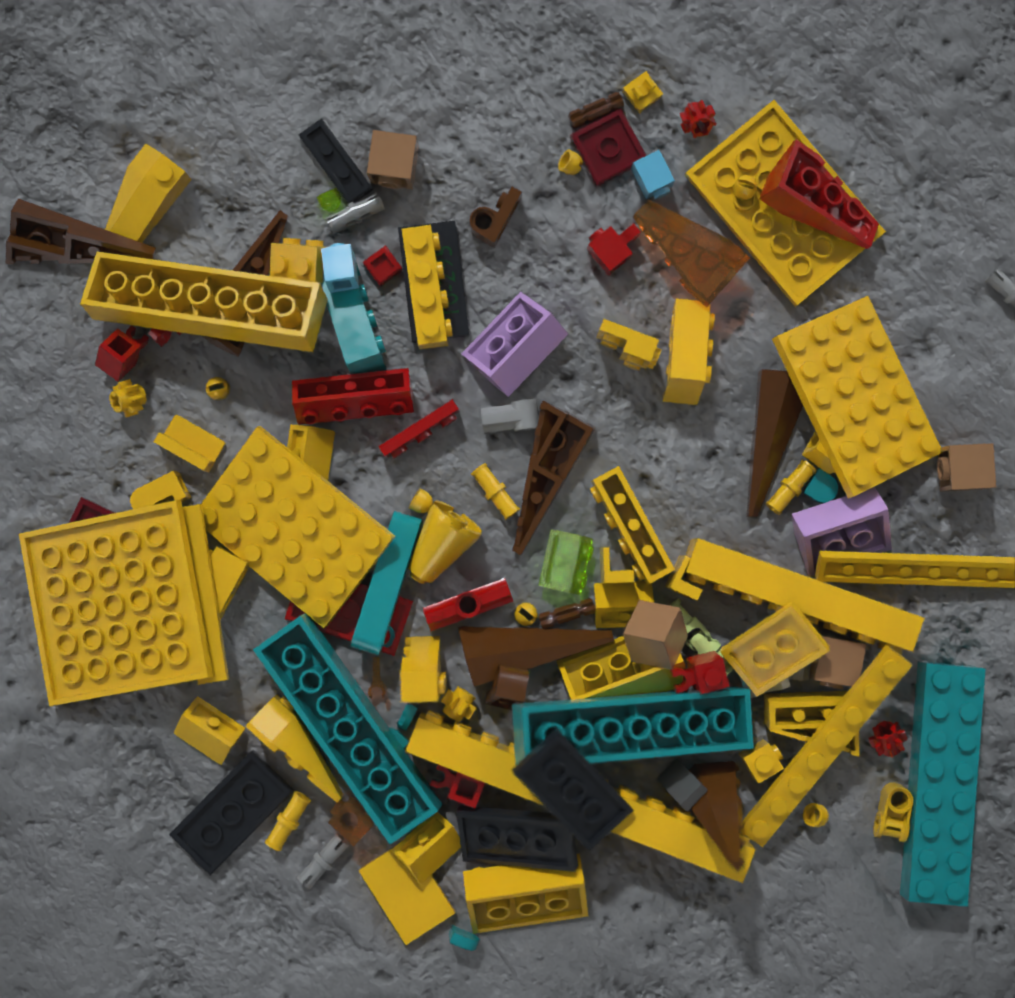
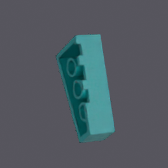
(355, 329)

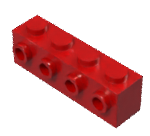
(352, 396)

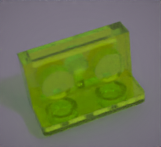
(566, 562)

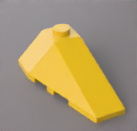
(146, 194)
(284, 730)

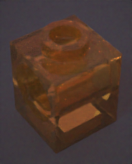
(350, 833)

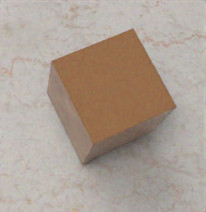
(392, 159)
(966, 467)
(655, 634)
(840, 665)

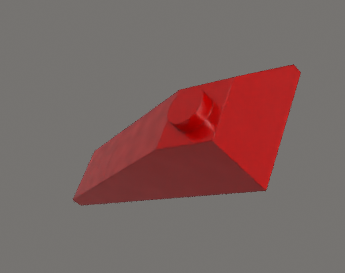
(810, 194)

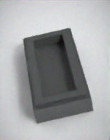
(682, 784)

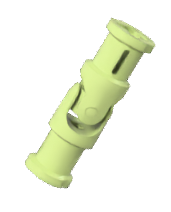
(701, 639)

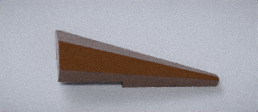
(50, 236)
(256, 262)
(775, 419)
(555, 451)
(522, 647)
(721, 808)

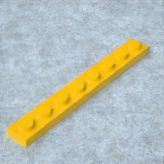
(915, 569)
(825, 745)

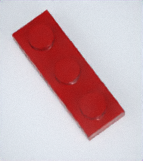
(420, 430)

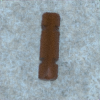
(596, 109)
(567, 613)

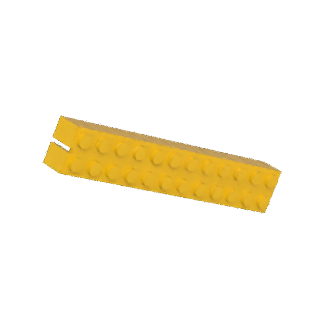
(649, 824)

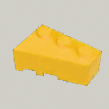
(688, 351)
(421, 670)
(802, 713)

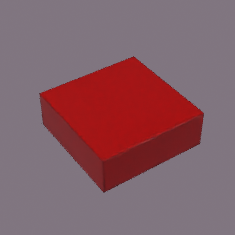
(382, 266)

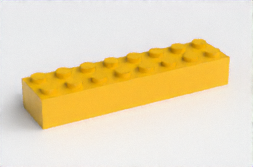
(205, 301)
(817, 600)

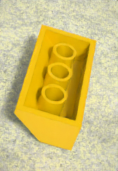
(609, 672)
(522, 896)

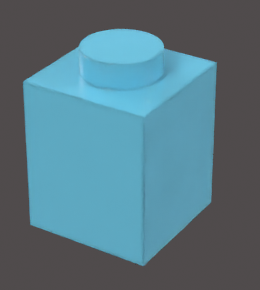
(653, 175)
(340, 267)

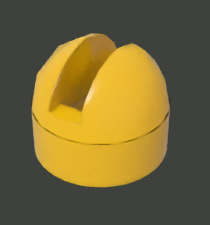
(570, 162)
(743, 192)
(218, 394)
(421, 501)
(521, 619)
(815, 815)

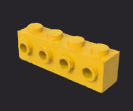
(425, 289)
(632, 524)

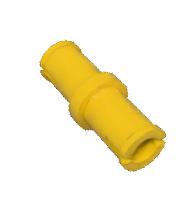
(791, 487)
(495, 491)
(287, 821)

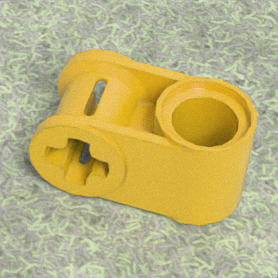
(893, 819)

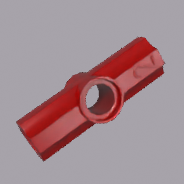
(449, 611)

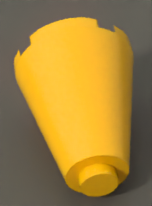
(441, 542)

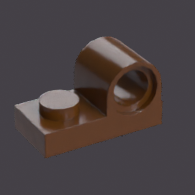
(507, 205)
(508, 687)

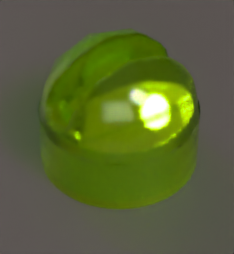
(329, 200)

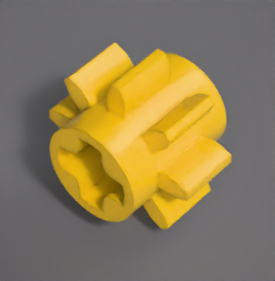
(127, 398)
(458, 704)

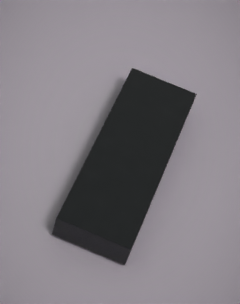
(335, 162)

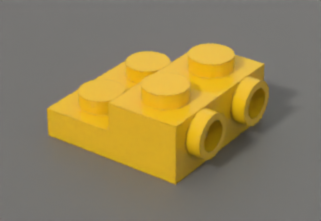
(638, 348)

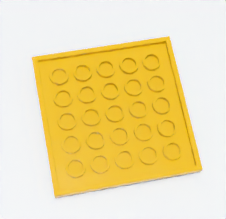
(115, 603)

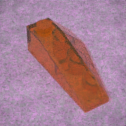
(697, 253)

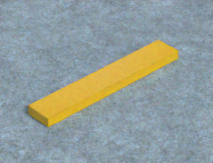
(206, 590)

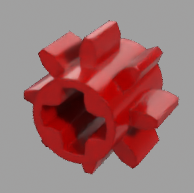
(698, 119)
(888, 739)

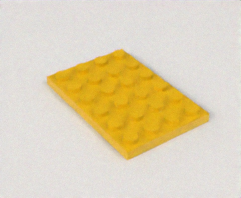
(787, 249)
(857, 396)
(293, 527)

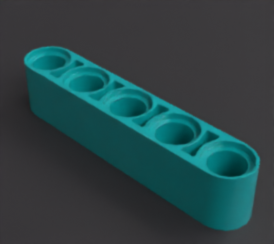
(386, 584)

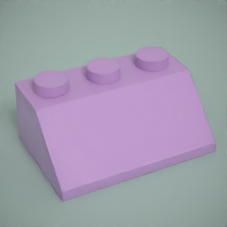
(515, 343)
(844, 526)

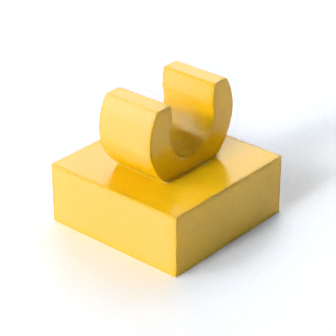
(642, 92)

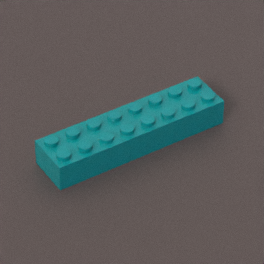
(640, 724)
(348, 728)
(943, 783)

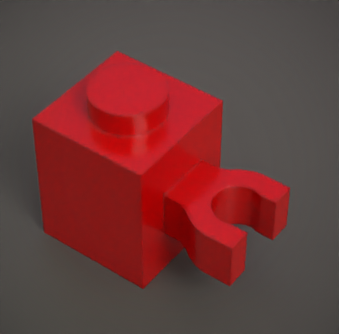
(610, 248)
(120, 353)
(704, 672)
(462, 787)

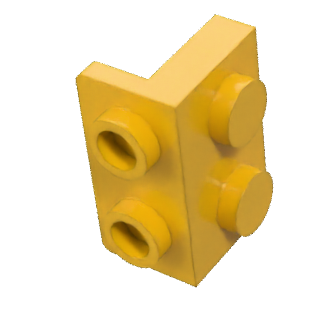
(297, 260)

